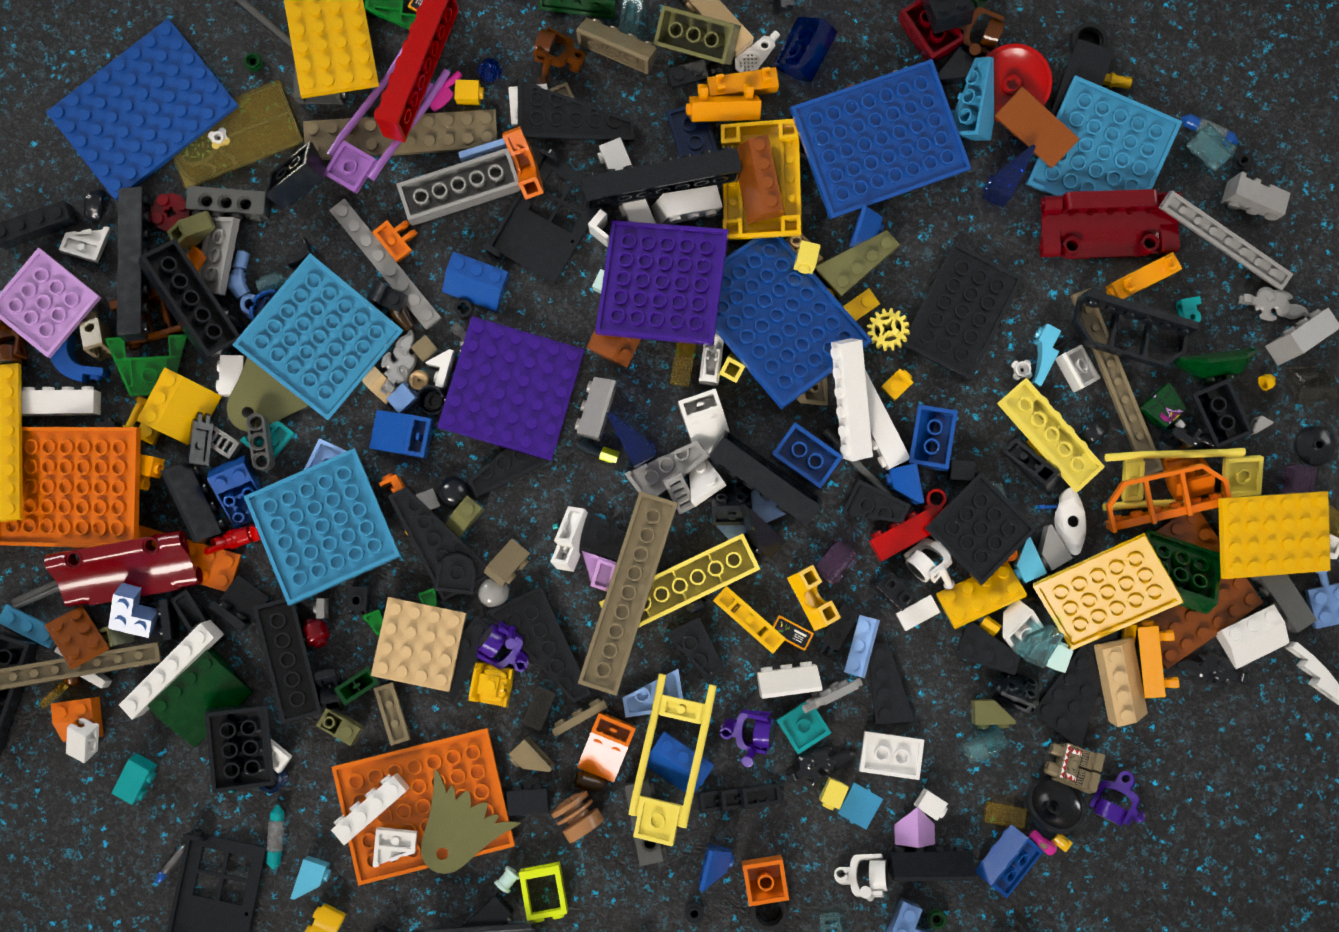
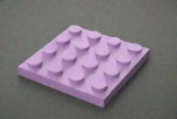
(45, 303)

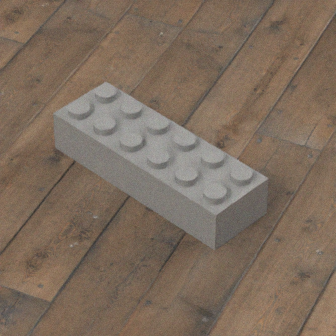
(459, 187)

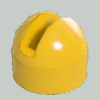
(1266, 382)

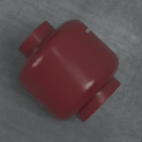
(315, 632)

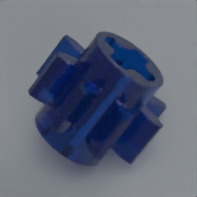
(489, 70)

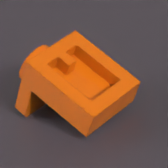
(392, 479)

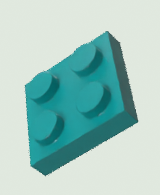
(803, 728)

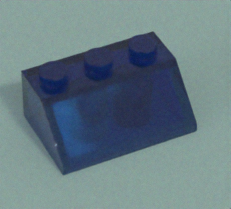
(805, 48)

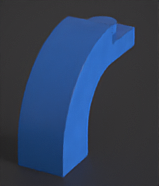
(67, 364)

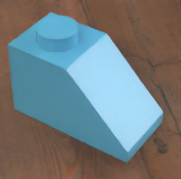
(1028, 563)
(311, 876)

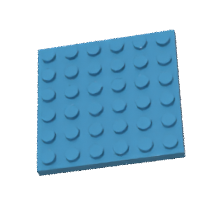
(1117, 146)
(318, 337)
(322, 526)

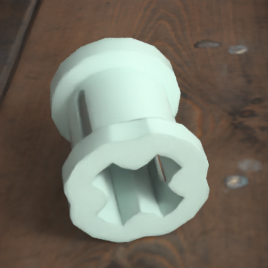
(507, 879)

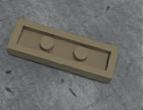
(392, 713)
(579, 716)

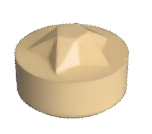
(418, 379)

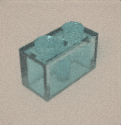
(1211, 147)

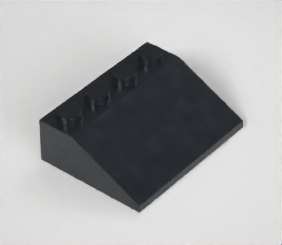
(239, 747)

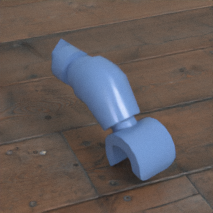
(237, 282)

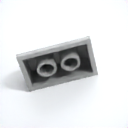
(595, 408)

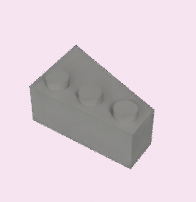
(1255, 197)
(1303, 336)

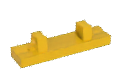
(749, 619)

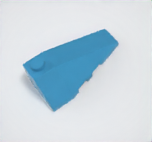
(976, 103)

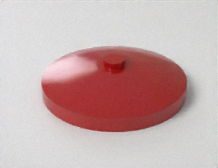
(1016, 68)

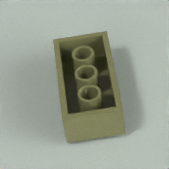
(697, 35)

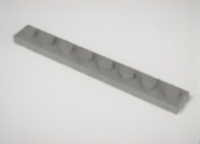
(1225, 240)
(384, 263)

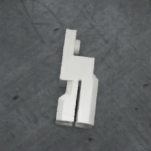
(711, 362)

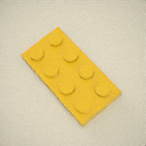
(972, 601)

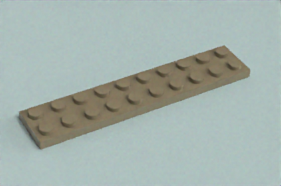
(431, 133)
(628, 593)

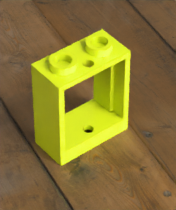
(539, 871)

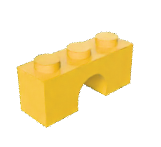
(817, 610)

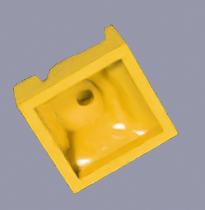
(491, 684)

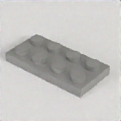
(219, 250)

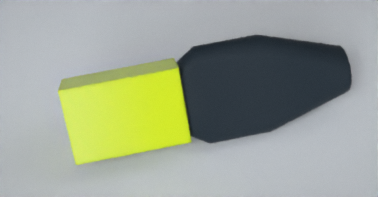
(606, 454)

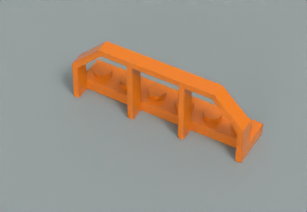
(1175, 509)

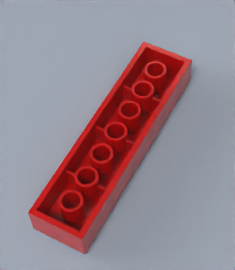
(415, 68)

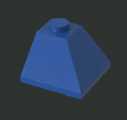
(866, 226)
(906, 483)
(715, 865)

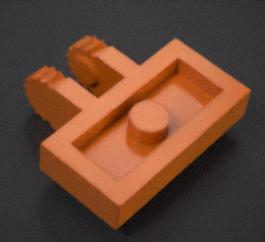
(392, 241)

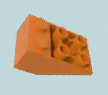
(606, 746)

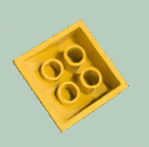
(175, 404)

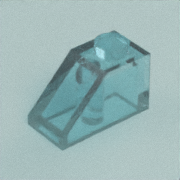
(631, 16)
(1040, 645)
(985, 745)

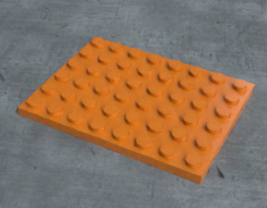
(77, 487)
(461, 761)

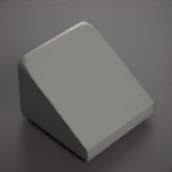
(1260, 423)

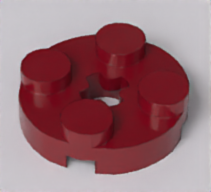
(161, 206)

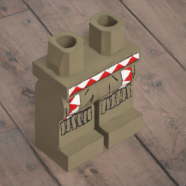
(1075, 767)

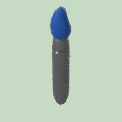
(169, 865)

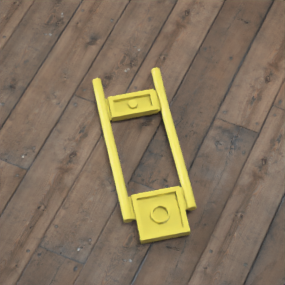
(1242, 472)
(657, 818)

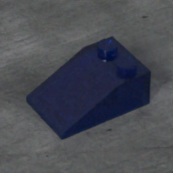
(1002, 185)
(634, 443)

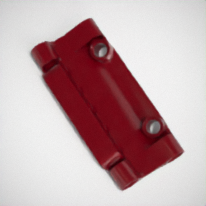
(1107, 225)
(128, 562)

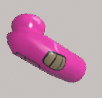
(1046, 845)

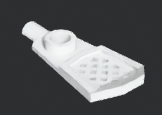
(758, 53)

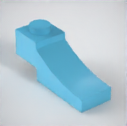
(1045, 340)

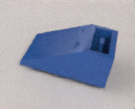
(402, 434)
(230, 484)

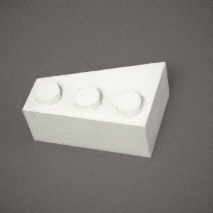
(687, 205)

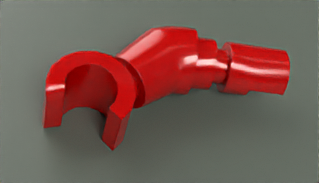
(233, 539)

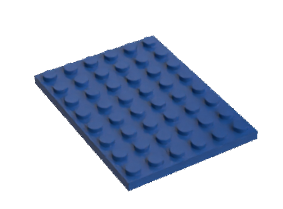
(142, 109)
(880, 138)
(780, 319)

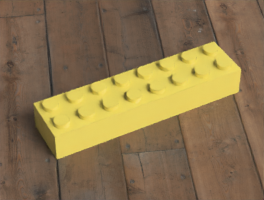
(698, 577)

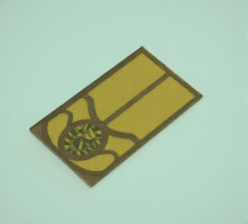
(255, 131)

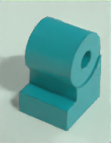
(1188, 308)

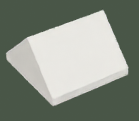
(1077, 368)

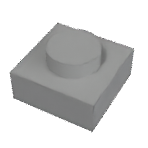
(321, 608)

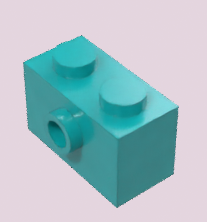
(135, 779)

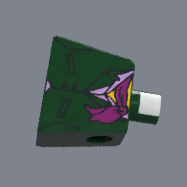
(1164, 408)

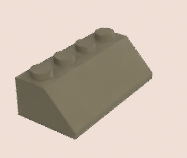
(616, 45)

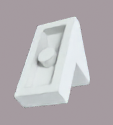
(444, 364)

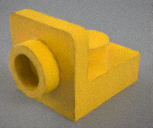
(897, 384)

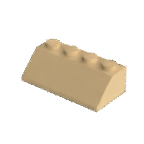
(1121, 681)

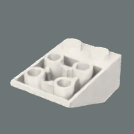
(704, 418)

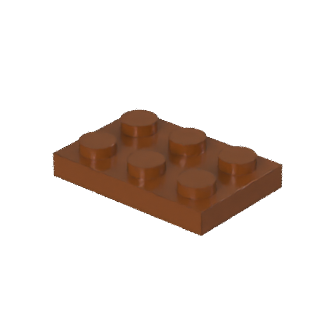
(76, 637)

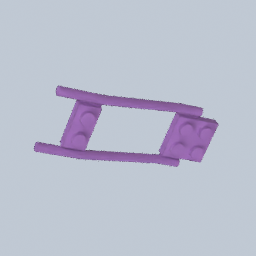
(352, 166)

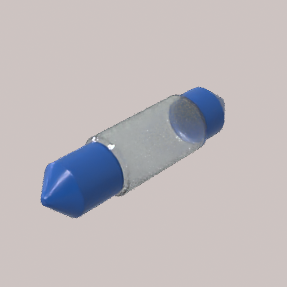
(1195, 123)

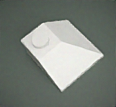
(1018, 622)

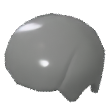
(492, 594)

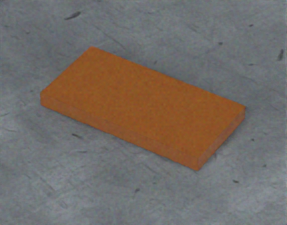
(1036, 126)

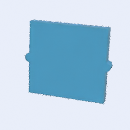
(860, 805)

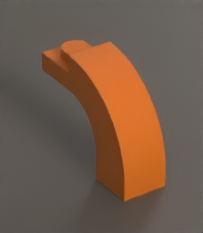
(525, 163)

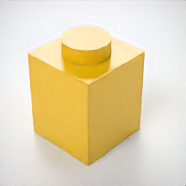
(468, 92)

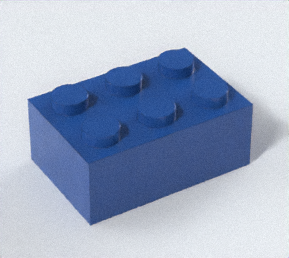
(806, 456)

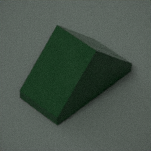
(356, 686)

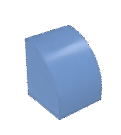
(403, 397)

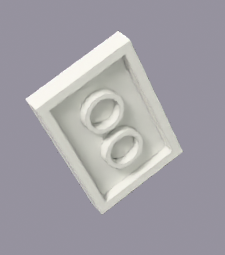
(891, 755)

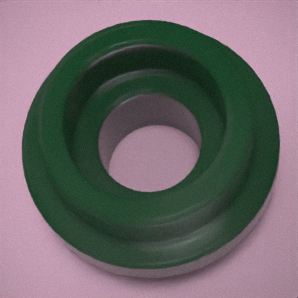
(251, 57)
(939, 924)

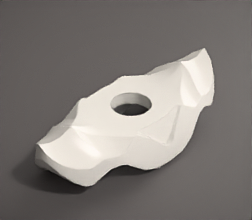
(1070, 505)

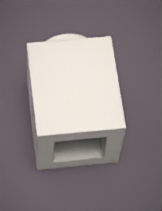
(931, 804)

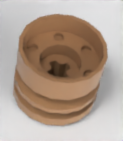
(577, 816)

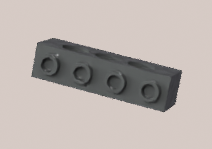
(198, 197)
(646, 854)

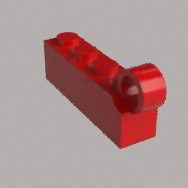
(910, 532)

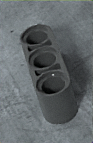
(256, 433)

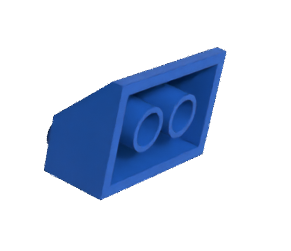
(475, 281)
(933, 437)
(674, 761)
(1008, 861)

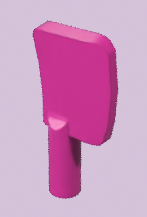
(445, 93)

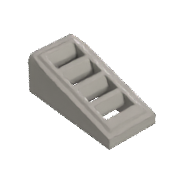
(234, 449)
(684, 502)

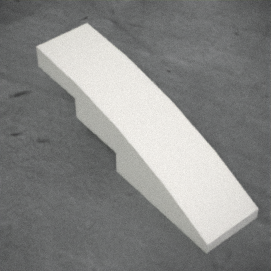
(1321, 678)

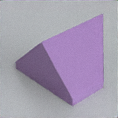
(599, 570)
(914, 830)

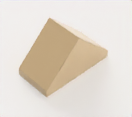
(374, 381)

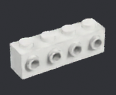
(365, 812)

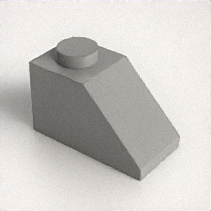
(1052, 549)

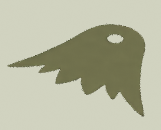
(263, 394)
(457, 828)

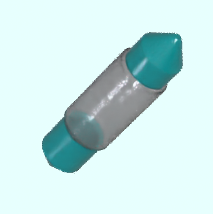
(275, 837)

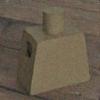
(93, 337)

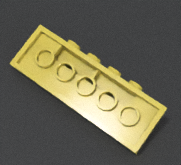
(1051, 435)

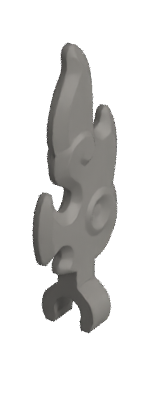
(1277, 299)
(402, 368)

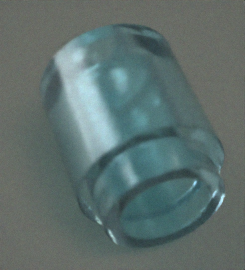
(270, 281)

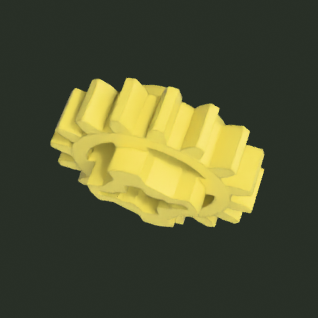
(884, 336)

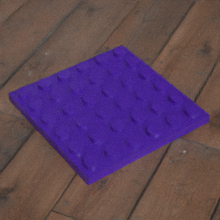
(662, 282)
(511, 388)

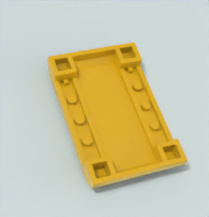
(786, 153)

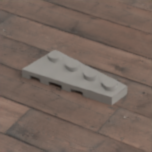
(649, 476)

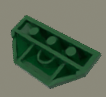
(1216, 365)

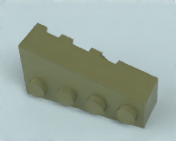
(853, 265)

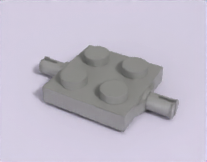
(833, 692)

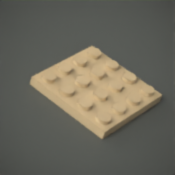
(418, 644)

